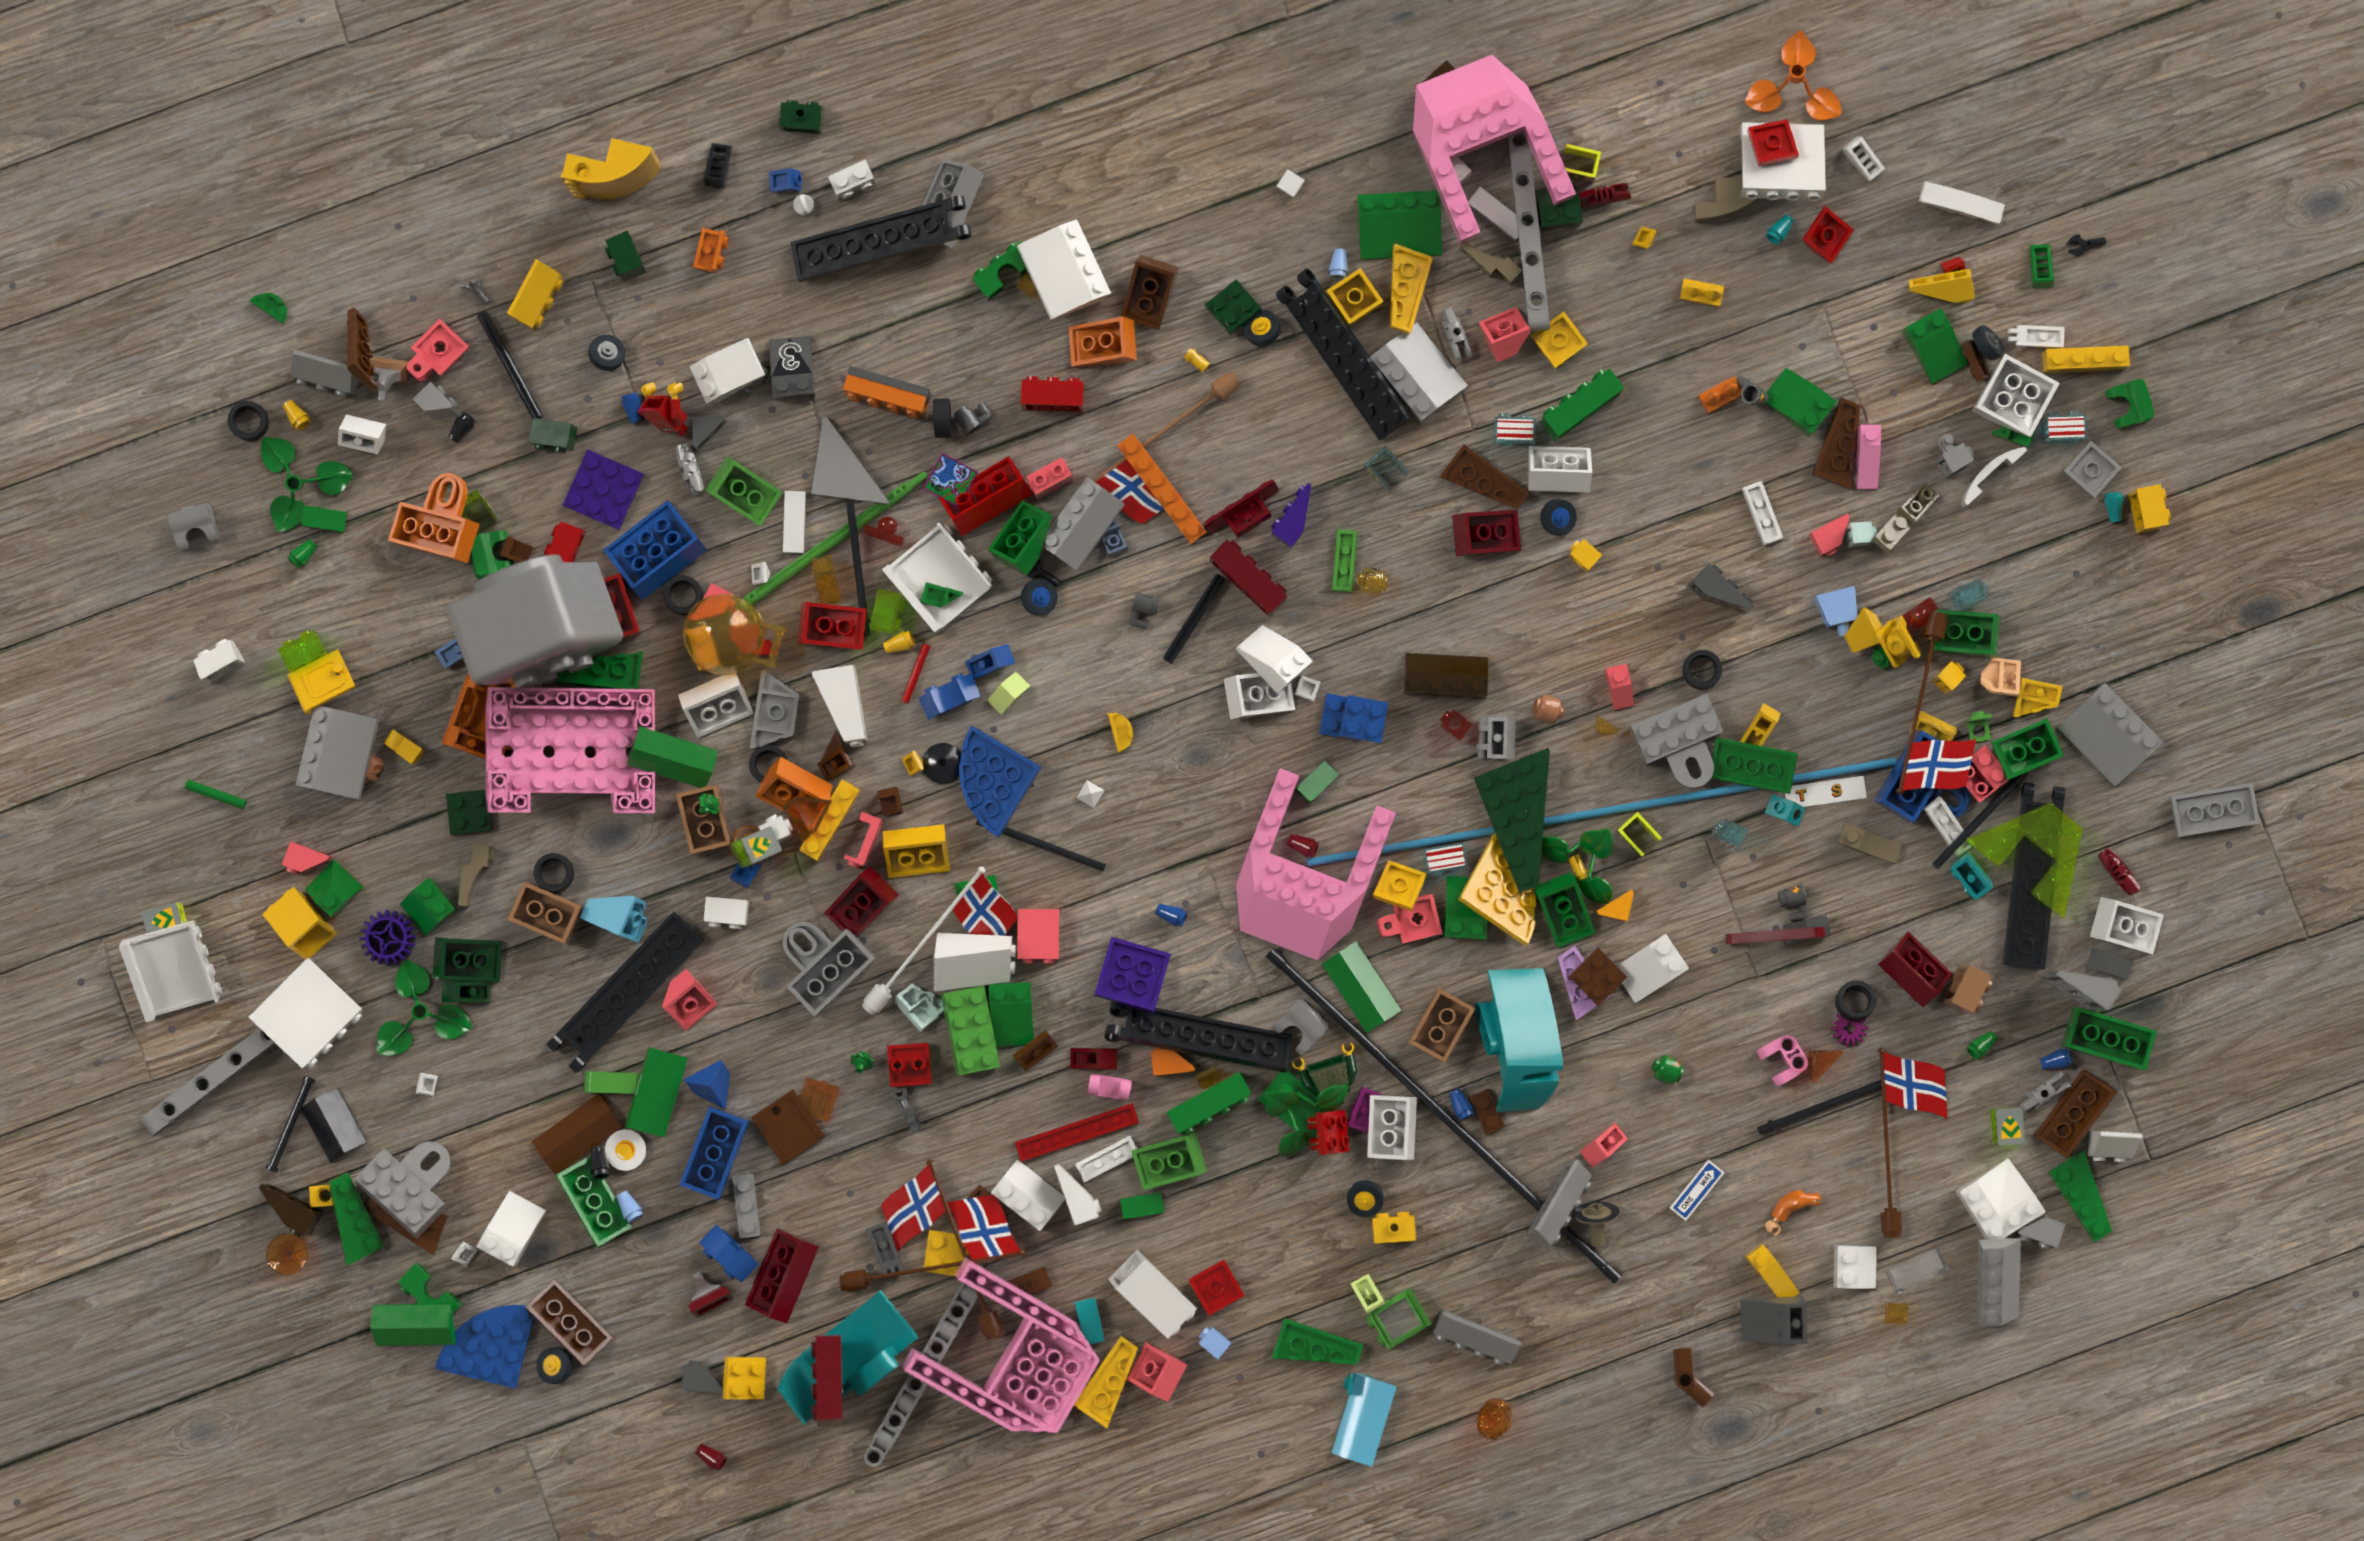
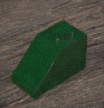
(465, 992)

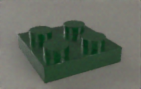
(1233, 307)
(468, 812)

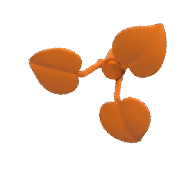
(1797, 54)

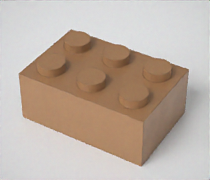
(703, 831)
(545, 913)
(1967, 989)
(1441, 1025)

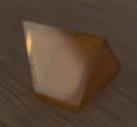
(806, 815)
(1821, 1061)

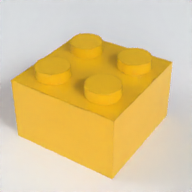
(1354, 297)
(2149, 508)

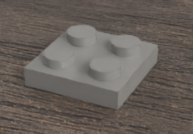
(2092, 469)

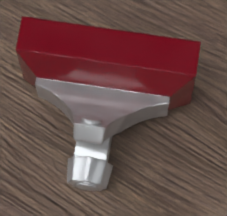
(707, 1296)

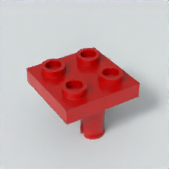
(909, 1064)
(1331, 1132)

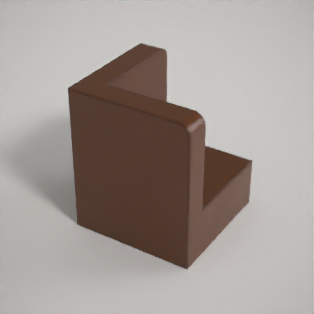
(516, 550)
(890, 801)

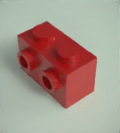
(565, 542)

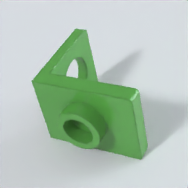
(1981, 719)

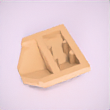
(2002, 677)

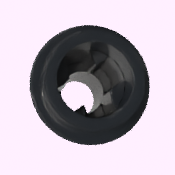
(461, 427)
(599, 1165)

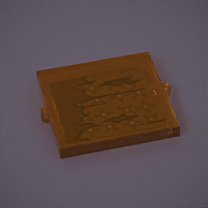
(819, 1098)

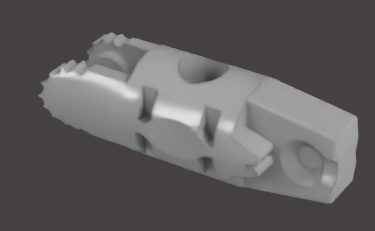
(1453, 324)
(689, 469)
(2035, 1098)

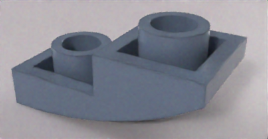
(1114, 540)

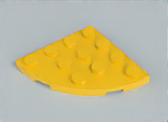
(1496, 897)

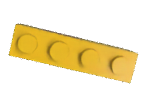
(2085, 359)
(842, 802)

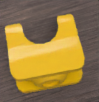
(1897, 641)

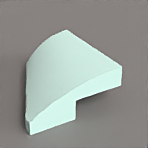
(919, 1006)

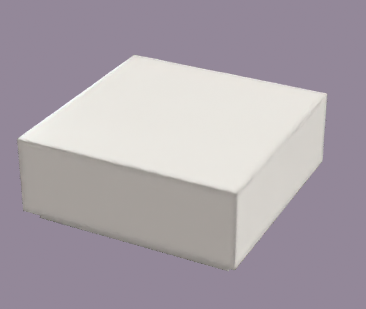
(1290, 183)
(1307, 688)

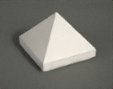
(760, 573)
(1090, 794)
(426, 1084)
(464, 1254)

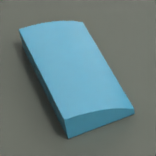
(1364, 1419)

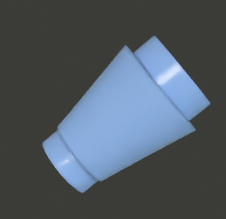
(1338, 266)
(629, 1207)

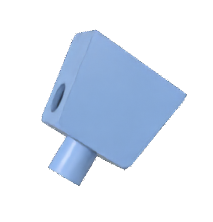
(1838, 608)

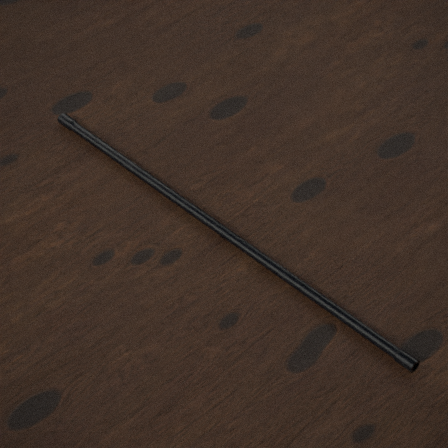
(1282, 964)

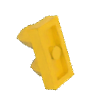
(1701, 292)

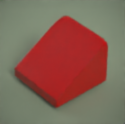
(1953, 265)

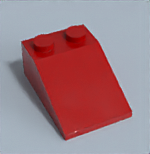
(831, 626)

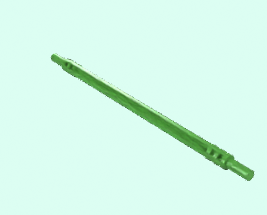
(832, 540)

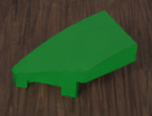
(2013, 436)
(938, 596)

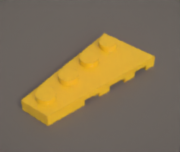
(1408, 282)
(1105, 1386)

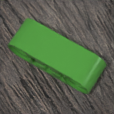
(611, 1082)

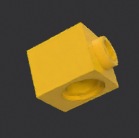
(1584, 554)
(316, 1196)

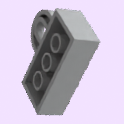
(1679, 736)
(826, 967)
(405, 1188)

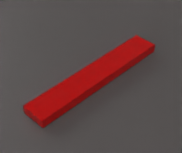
(1076, 1132)

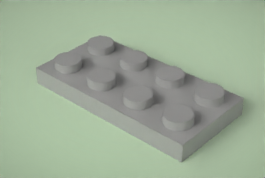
(2214, 810)

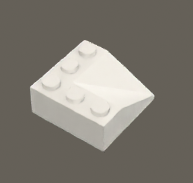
(2015, 396)
(2000, 1201)

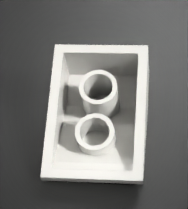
(727, 371)
(1274, 657)
(1252, 696)
(2126, 925)
(1651, 968)
(2112, 1145)
(1079, 1200)
(511, 1229)

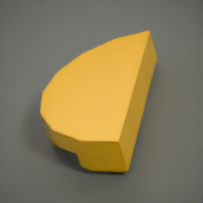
(1121, 731)

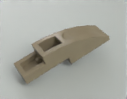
(1905, 517)

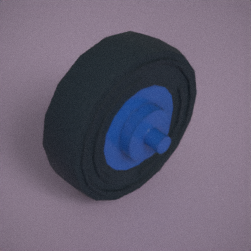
(1558, 517)
(1039, 597)

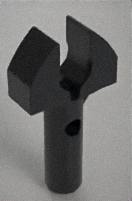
(2084, 244)
(1043, 574)

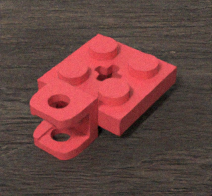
(426, 354)
(1409, 931)

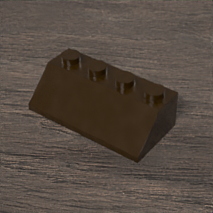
(1446, 675)

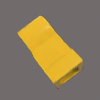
(404, 747)

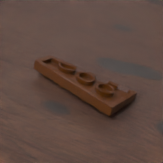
(358, 350)
(1837, 452)
(1480, 476)
(427, 1240)

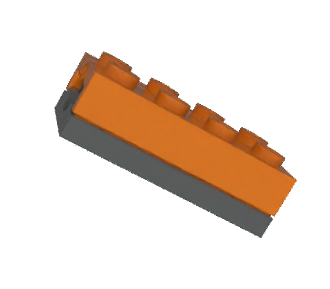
(886, 392)

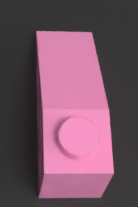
(1868, 456)

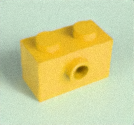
(1393, 1228)

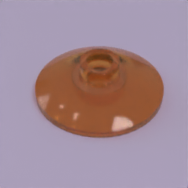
(276, 1254)

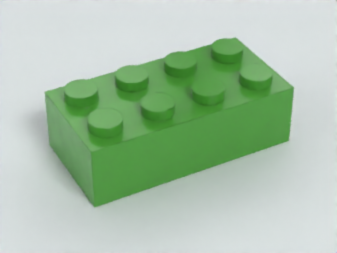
(970, 1030)

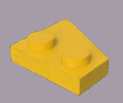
(2036, 697)

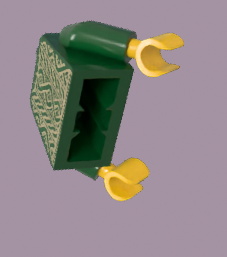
(1329, 1072)

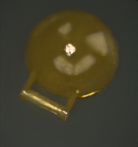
(728, 635)

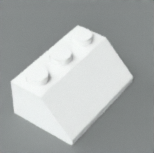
(1559, 469)
(715, 704)
(1392, 1127)
(1028, 1195)

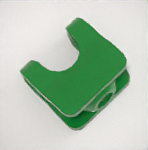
(2139, 399)
(481, 554)

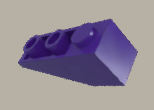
(1292, 523)

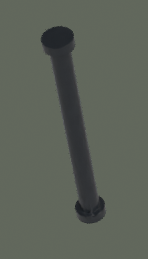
(290, 1124)

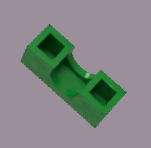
(987, 278)
(415, 1283)

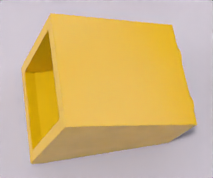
(299, 923)

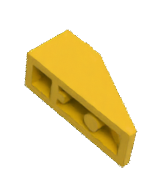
(1950, 286)
(1761, 725)
(1771, 1272)

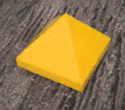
(1644, 238)
(912, 763)

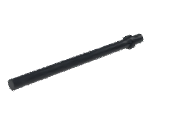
(857, 561)
(2014, 782)
(1051, 848)
(1773, 1125)

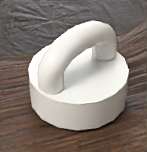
(803, 205)

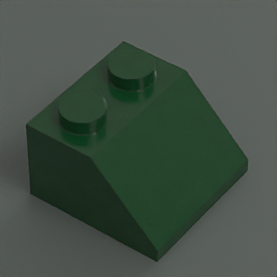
(1559, 216)

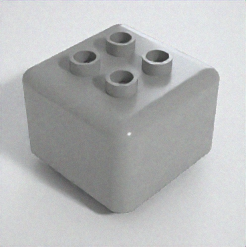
(535, 622)

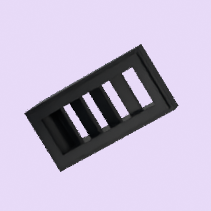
(715, 178)

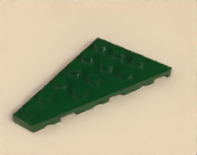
(1516, 807)

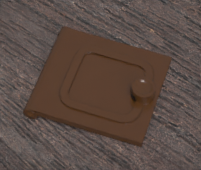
(790, 1130)

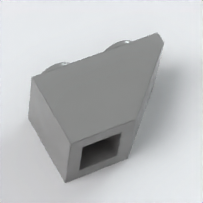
(435, 403)
(2044, 1230)

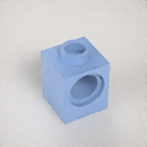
(1213, 1342)

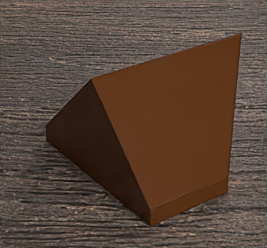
(835, 759)

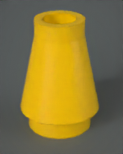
(298, 418)
(900, 642)

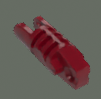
(1605, 195)
(2119, 871)

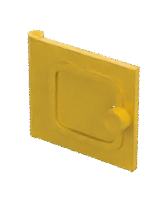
(318, 681)

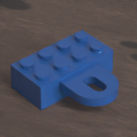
(1911, 802)

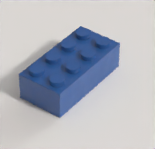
(714, 1153)

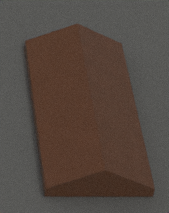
(2075, 1114)
(577, 1134)
(568, 1322)

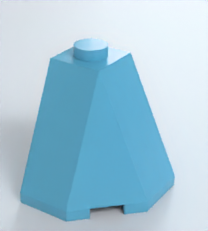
(618, 915)

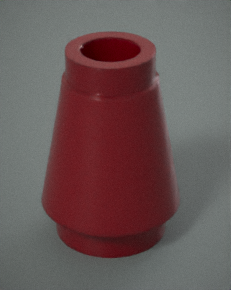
(1303, 845)
(711, 1457)

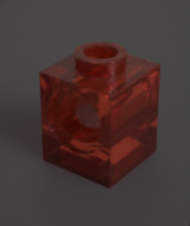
(1457, 734)

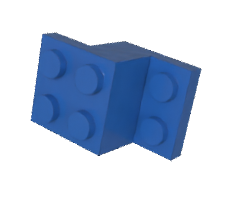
(1353, 718)

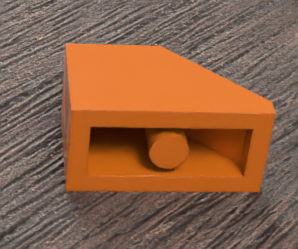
(1168, 1062)

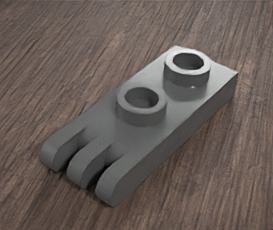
(885, 1249)

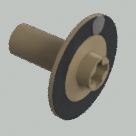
(1597, 1215)

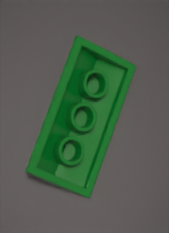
(672, 757)
(1361, 987)
(593, 1203)
(413, 1324)

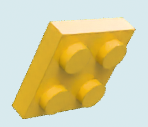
(1560, 341)
(1400, 885)
(943, 1249)
(744, 1378)

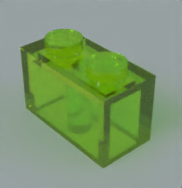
(886, 612)
(302, 650)

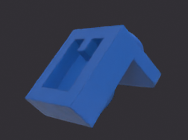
(785, 180)

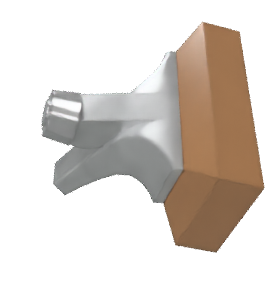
(387, 373)

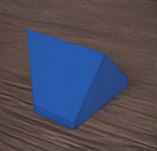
(711, 1083)

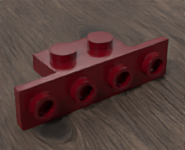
(1245, 512)

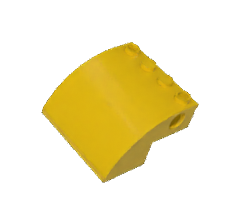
(624, 172)

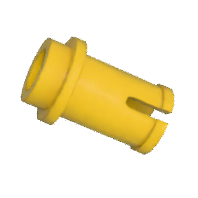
(1196, 360)
(1578, 867)

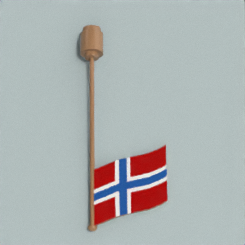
(1126, 484)

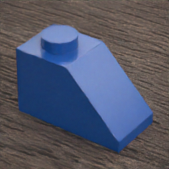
(990, 661)

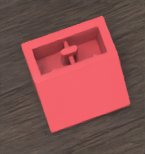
(1984, 774)

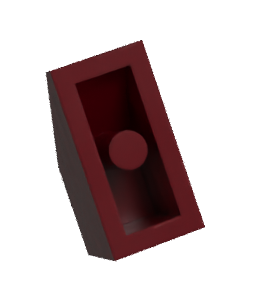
(1093, 1058)

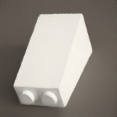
(843, 699)
(972, 960)
(1152, 1294)

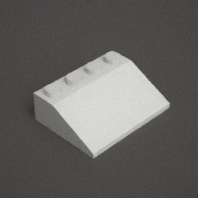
(1064, 270)

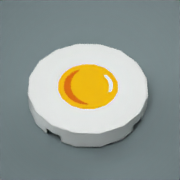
(625, 1150)

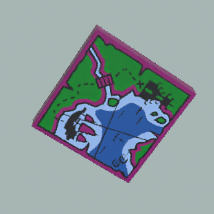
(949, 476)

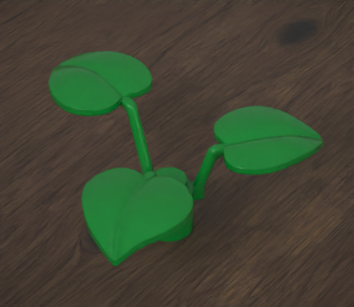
(286, 511)
(1593, 842)
(450, 1022)
(1285, 1098)

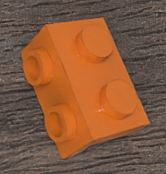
(710, 250)

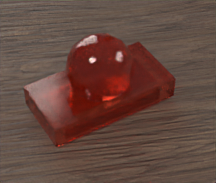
(885, 531)
(1918, 615)

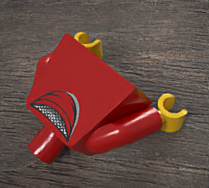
(663, 410)

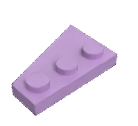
(1579, 1000)

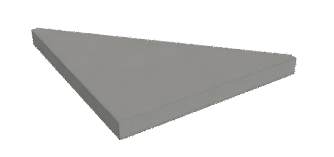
(840, 472)

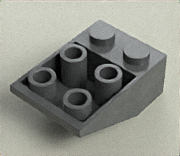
(1716, 589)
(1774, 1320)

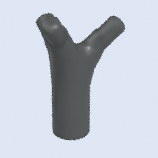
(477, 290)

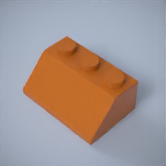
(787, 781)

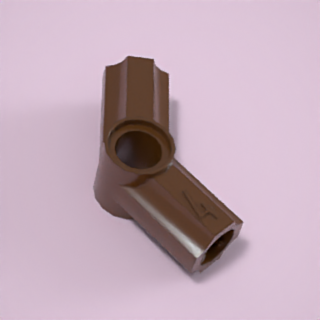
(1695, 1389)

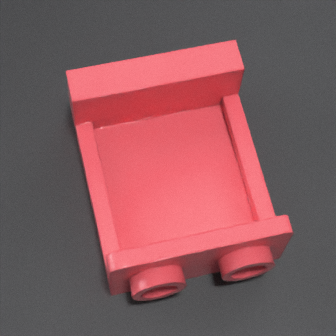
(1049, 478)
(869, 841)
(1038, 935)

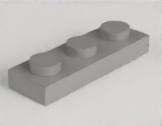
(746, 1206)

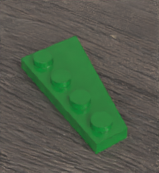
(607, 672)
(2079, 1189)
(354, 1223)
(1311, 1344)

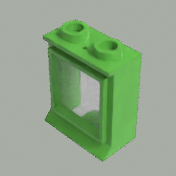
(1398, 1318)

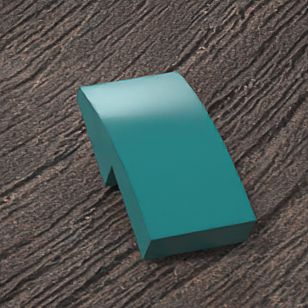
(1089, 1320)

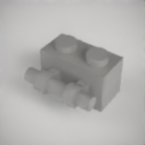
(1953, 457)
(1500, 737)

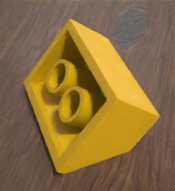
(535, 295)
(916, 851)

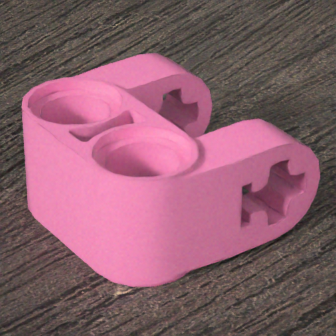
(1788, 1056)
(1109, 1087)

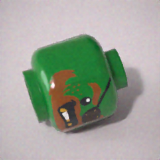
(1667, 1069)

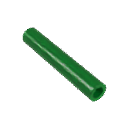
(215, 794)

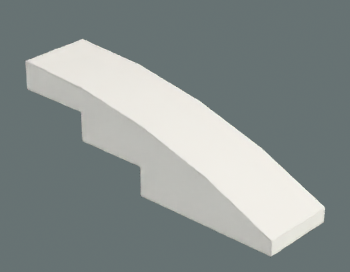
(1961, 202)

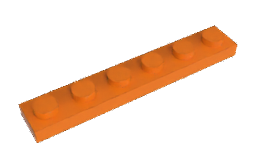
(1161, 488)

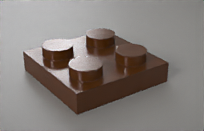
(1597, 976)

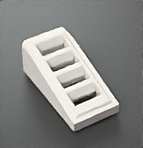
(1852, 156)

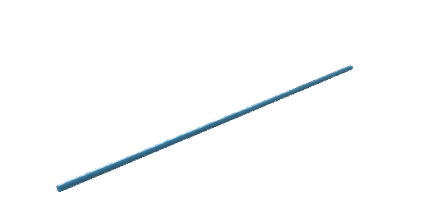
(1607, 811)

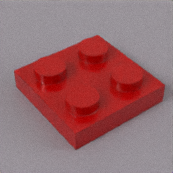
(1773, 142)
(1216, 1287)

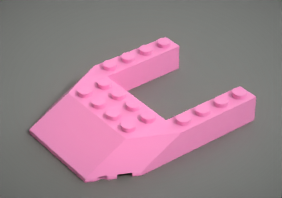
(1471, 111)
(1295, 903)
(1037, 1372)

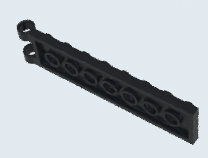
(878, 239)
(1345, 356)
(2027, 916)
(627, 989)
(1201, 1037)

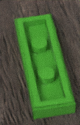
(1344, 561)

